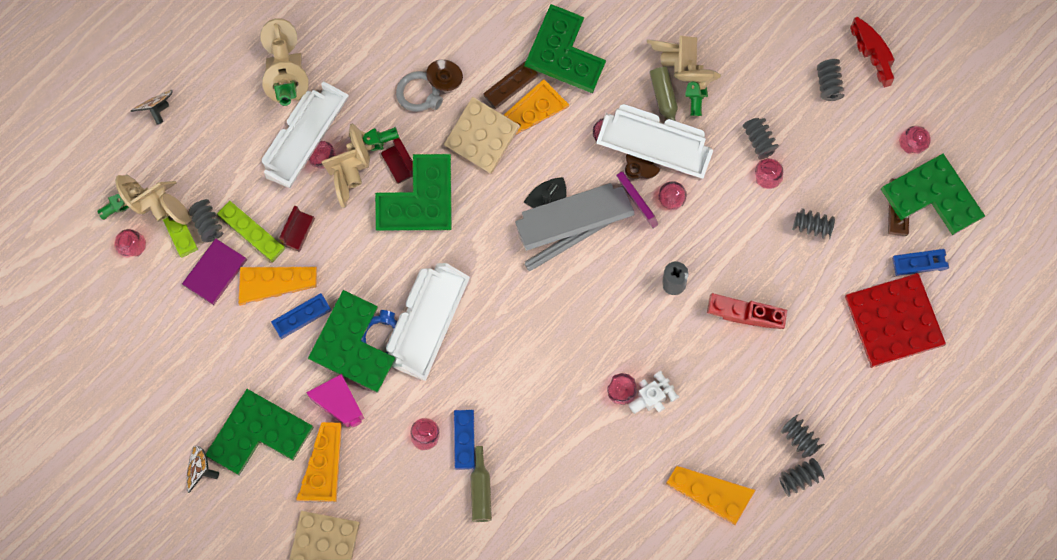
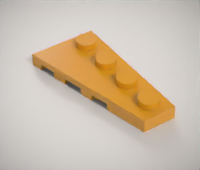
(536, 106)
(266, 282)
(322, 473)
(713, 493)

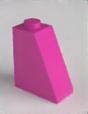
(338, 401)

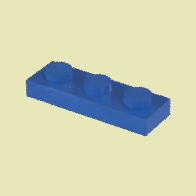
(301, 316)
(464, 439)

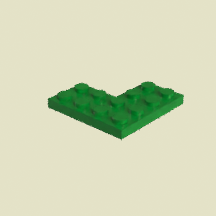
(556, 56)
(935, 185)
(429, 203)
(341, 346)
(255, 422)

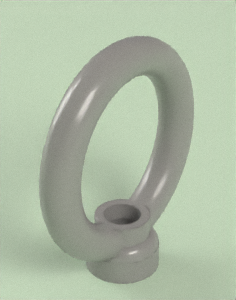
(433, 100)

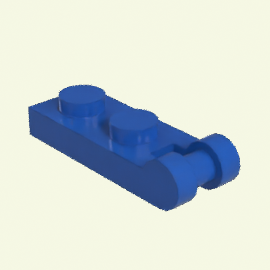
(920, 262)

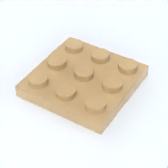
(482, 135)
(324, 538)

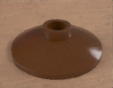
(444, 69)

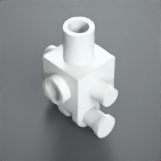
(652, 396)

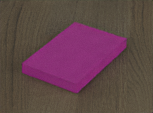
(637, 199)
(214, 271)

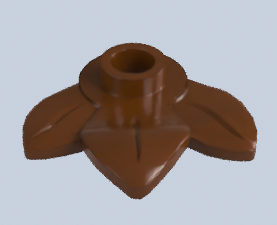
(644, 167)

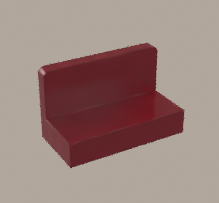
(398, 161)
(296, 229)

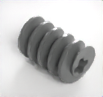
(830, 80)
(760, 138)
(205, 221)
(814, 223)
(675, 278)
(801, 437)
(801, 475)

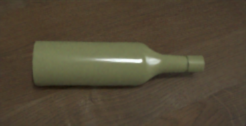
(664, 92)
(480, 490)

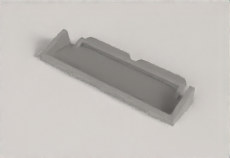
(573, 215)

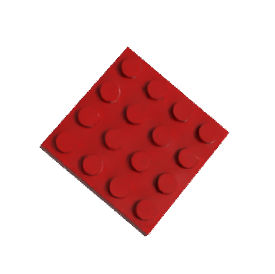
(895, 320)

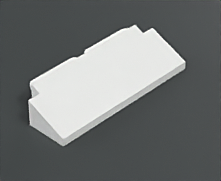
(305, 131)
(665, 144)
(427, 319)

